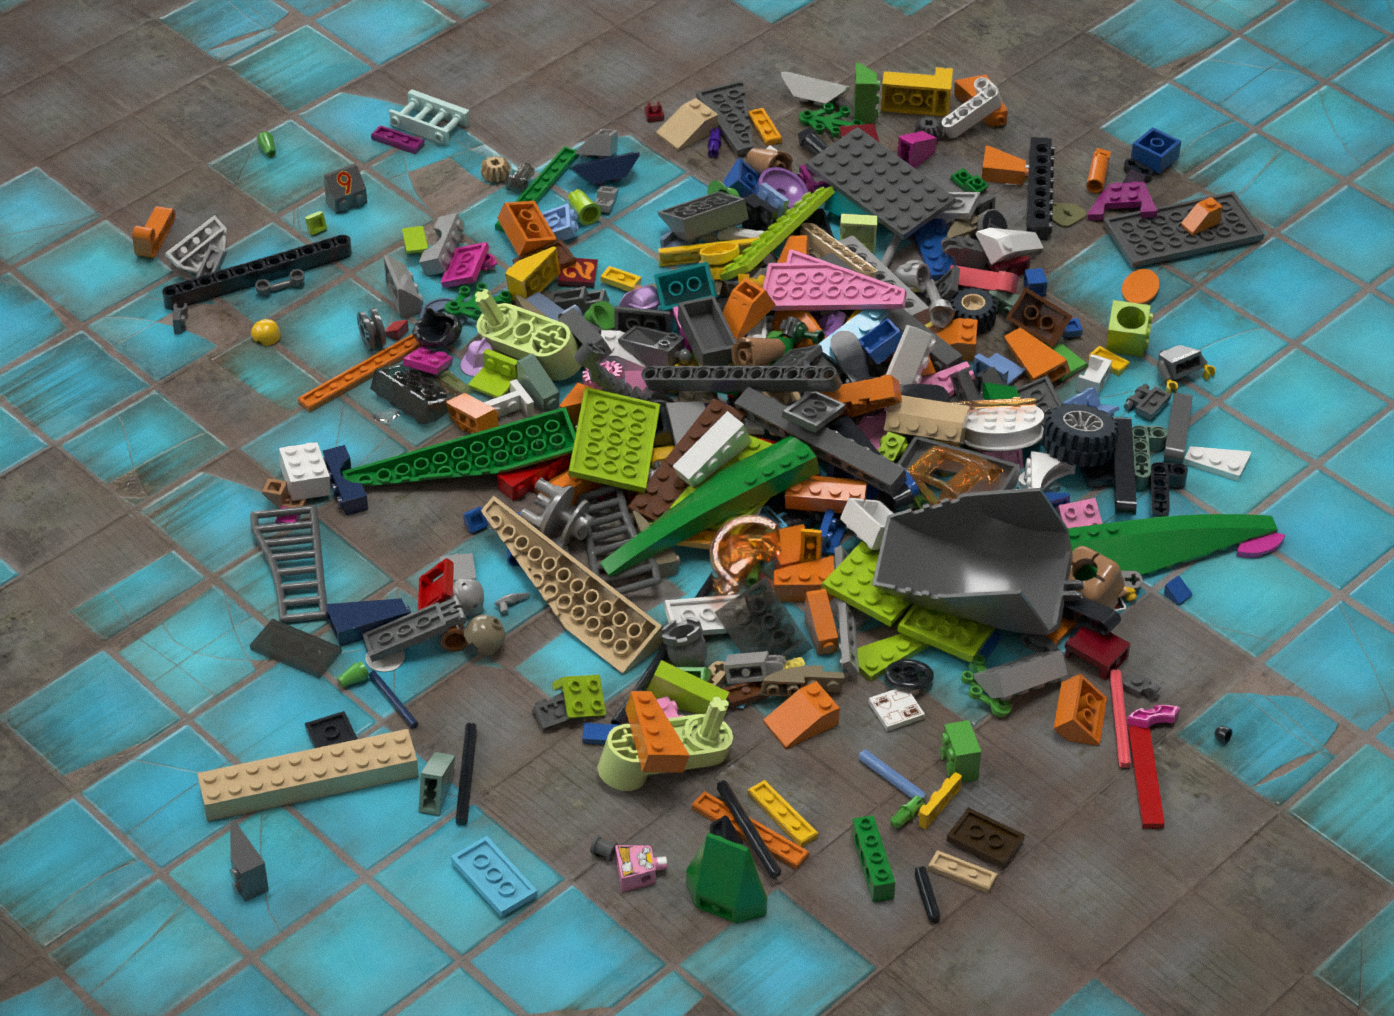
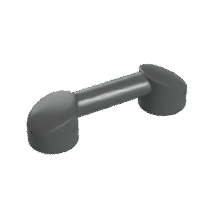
(296, 279)

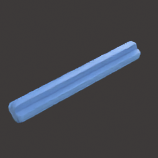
(891, 775)

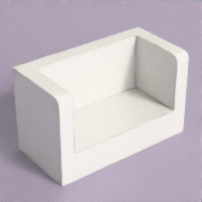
(1095, 375)

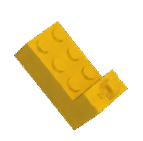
(917, 92)

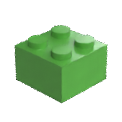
(961, 750)

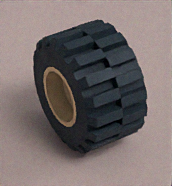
(977, 306)

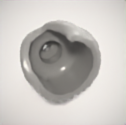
(470, 595)

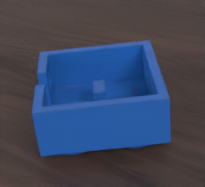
(881, 341)

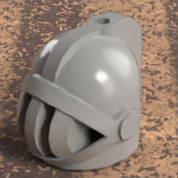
(911, 272)

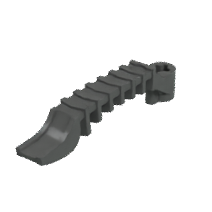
(588, 357)

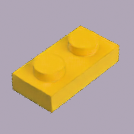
(620, 279)

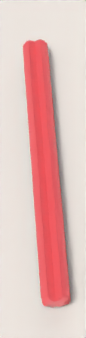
(1120, 718)

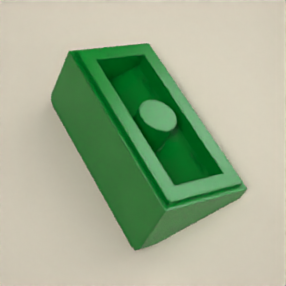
(997, 391)

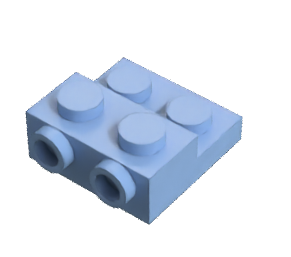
(562, 221)

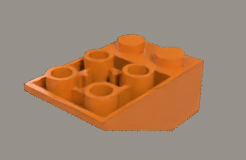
(746, 307)

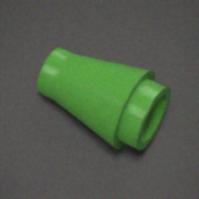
(266, 142)
(355, 673)

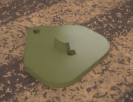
(1062, 214)

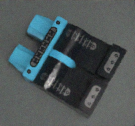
(788, 517)

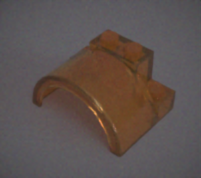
(735, 556)

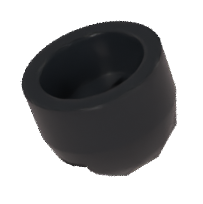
(1223, 734)

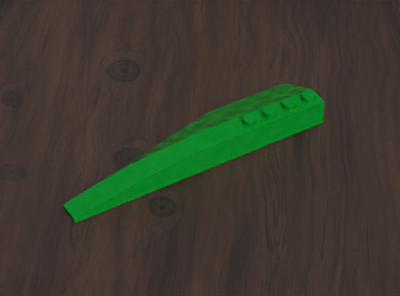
(479, 453)
(719, 499)
(1166, 540)

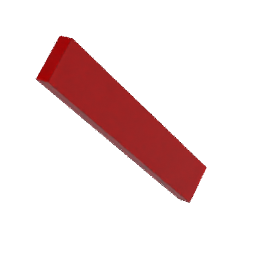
(1146, 777)

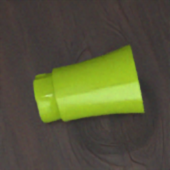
(586, 209)

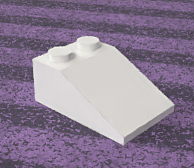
(621, 354)

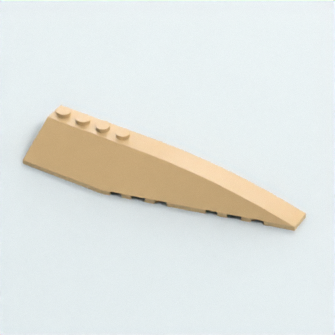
(576, 595)

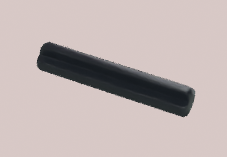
(927, 894)

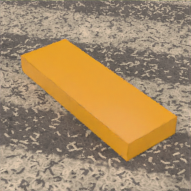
(764, 127)

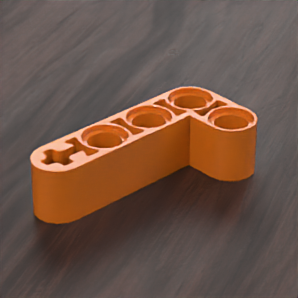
(149, 239)

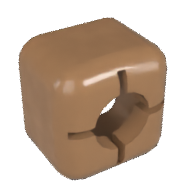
(1109, 575)

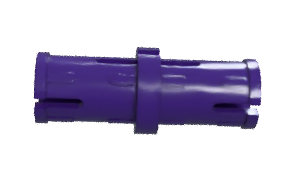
(714, 143)

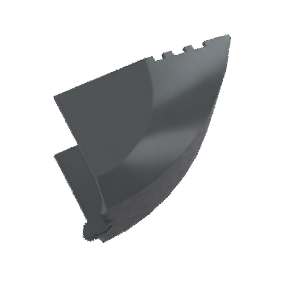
(982, 559)

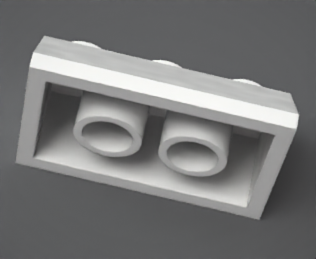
(911, 355)

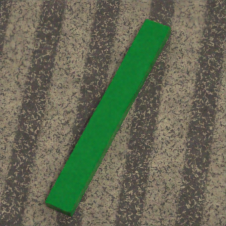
(547, 178)

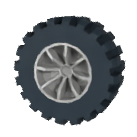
(1080, 435)

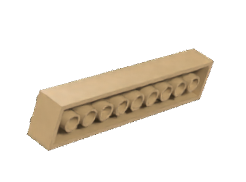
(308, 775)

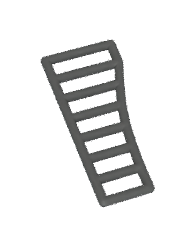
(627, 528)
(277, 573)

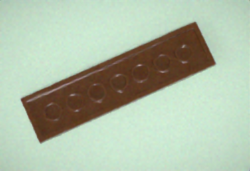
(665, 484)

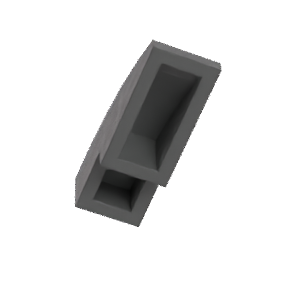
(578, 297)

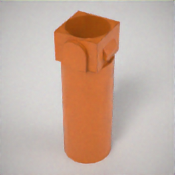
(1098, 170)

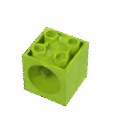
(1131, 340)

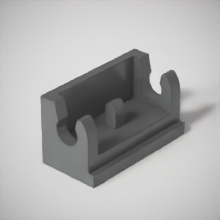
(964, 385)

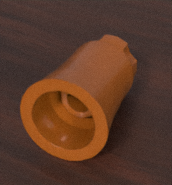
(454, 638)

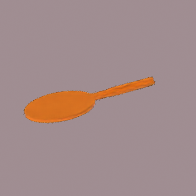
(1140, 286)

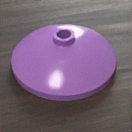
(785, 183)

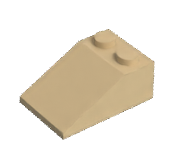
(688, 125)

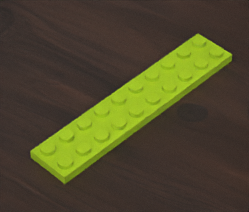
(776, 233)

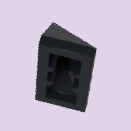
(724, 828)

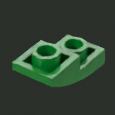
(968, 182)

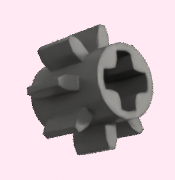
(788, 326)

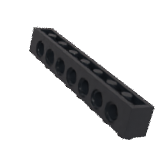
(1039, 184)

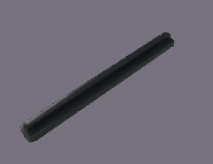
(466, 773)
(749, 829)

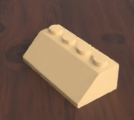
(928, 419)

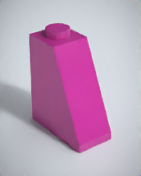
(916, 147)

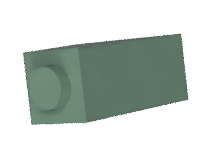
(537, 383)
(436, 782)

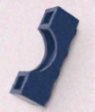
(350, 494)

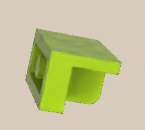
(414, 240)

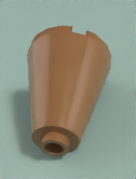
(763, 159)
(756, 351)

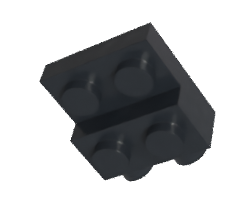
(760, 214)

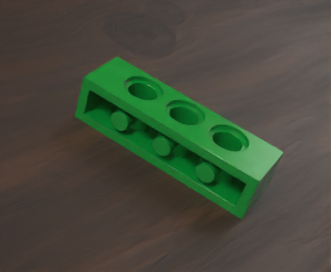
(873, 858)

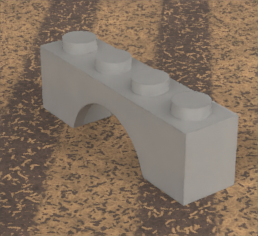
(437, 258)

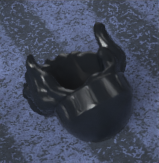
(437, 329)

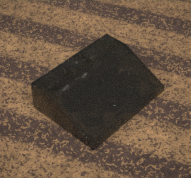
(413, 392)
(762, 623)

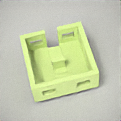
(861, 227)

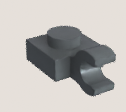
(179, 318)
(1140, 685)

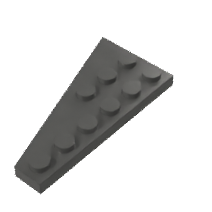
(732, 111)

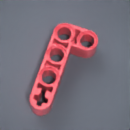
(987, 280)

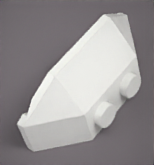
(813, 89)
(192, 249)

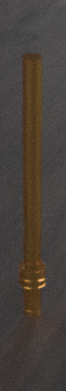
(1015, 402)

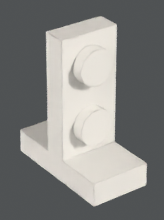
(513, 401)

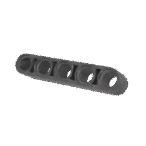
(1178, 428)

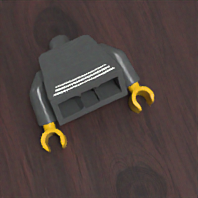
(1180, 362)

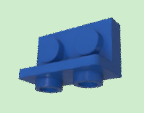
(831, 533)

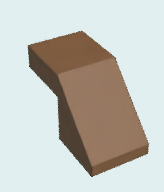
(278, 494)

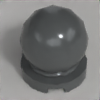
(685, 642)

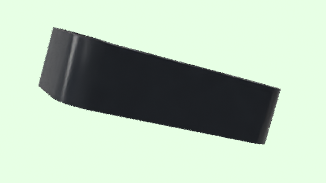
(1162, 478)

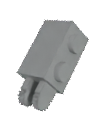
(752, 666)

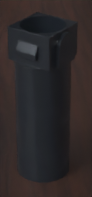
(811, 142)

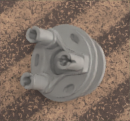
(556, 511)

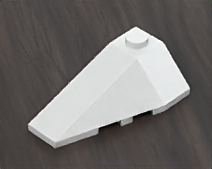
(1007, 244)

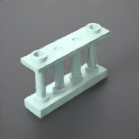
(435, 107)

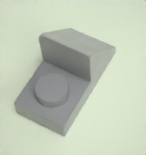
(212, 261)

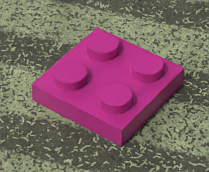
(428, 360)

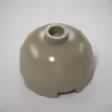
(485, 633)

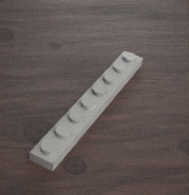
(847, 626)

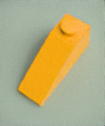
(810, 545)

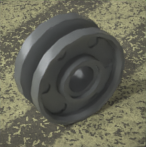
(371, 328)

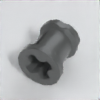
(603, 847)

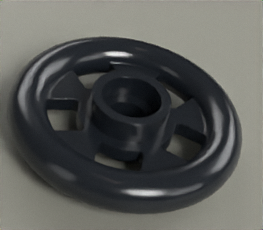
(909, 673)

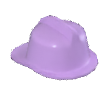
(641, 298)
(473, 359)

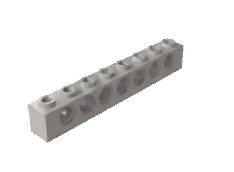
(913, 303)

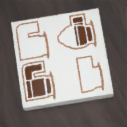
(896, 708)

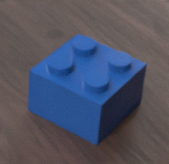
(1156, 150)

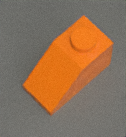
(1203, 216)

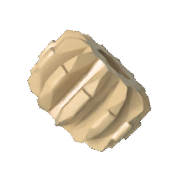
(495, 169)

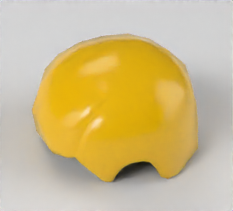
(266, 332)

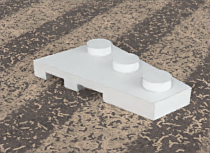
(1218, 461)

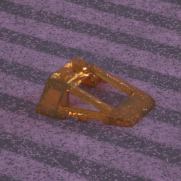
(975, 470)

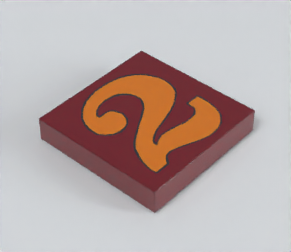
(579, 274)

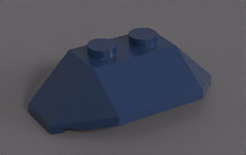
(606, 169)

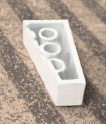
(713, 450)

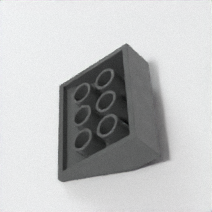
(705, 215)

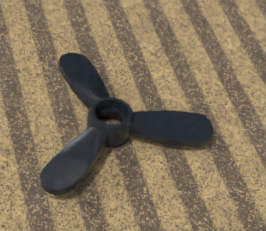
(853, 363)

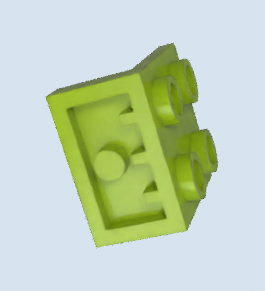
(495, 375)
(582, 695)

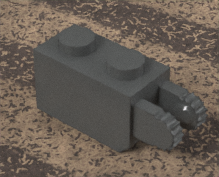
(965, 251)

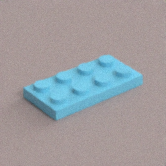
(494, 876)

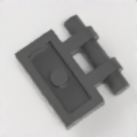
(1152, 403)

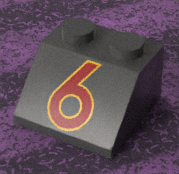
(344, 189)

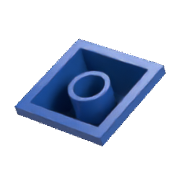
(742, 179)

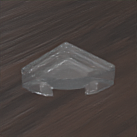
(386, 417)

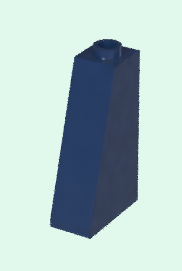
(355, 618)

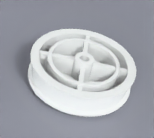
(1003, 428)

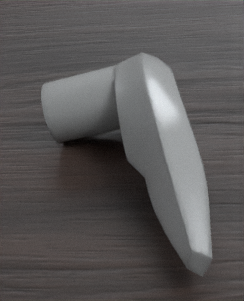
(510, 599)

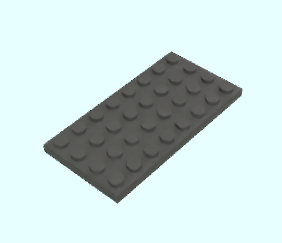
(880, 183)
(1164, 239)

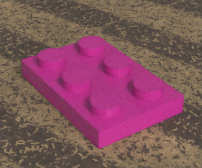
(465, 265)

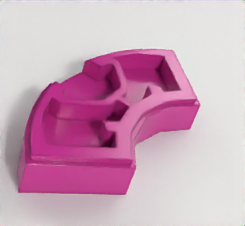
(1256, 547)
(1159, 714)

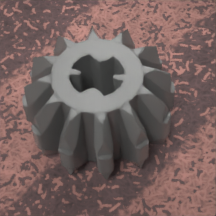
(930, 126)

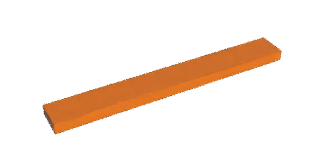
(358, 374)

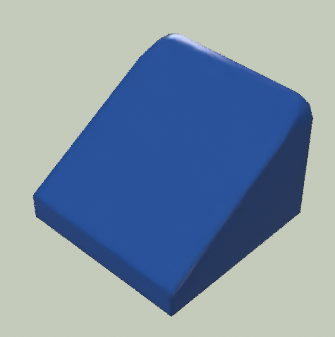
(1177, 590)

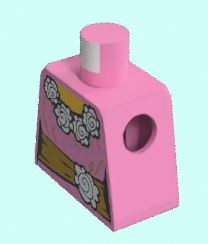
(637, 866)

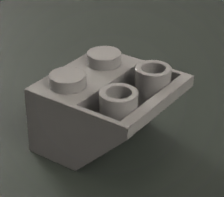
(602, 143)

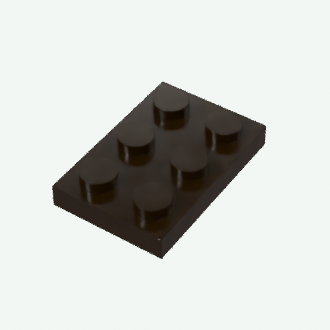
(985, 837)

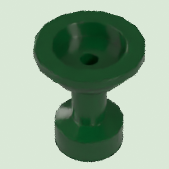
(802, 333)

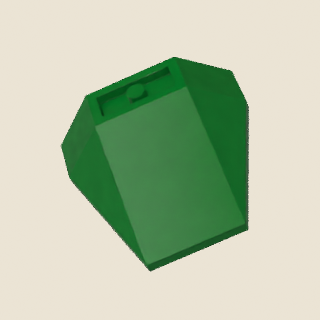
(726, 881)

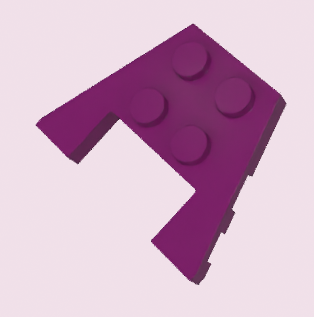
(1123, 196)

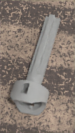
(940, 310)

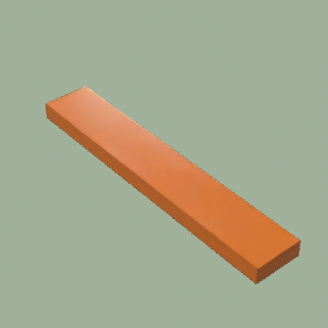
(779, 846)

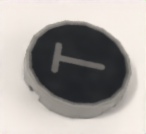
(992, 219)

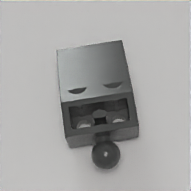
(655, 346)

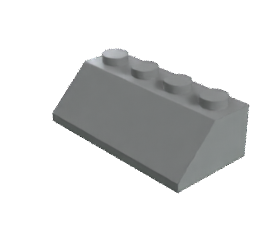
(1022, 674)

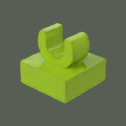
(316, 223)

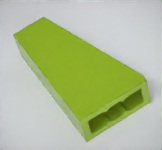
(684, 688)

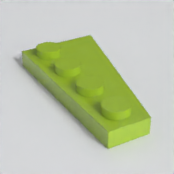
(878, 655)

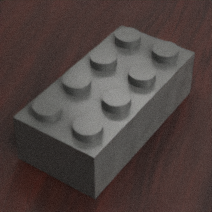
(706, 331)

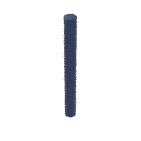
(393, 699)

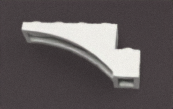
(1044, 469)

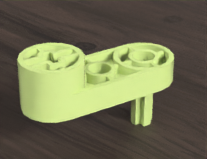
(525, 332)
(703, 735)

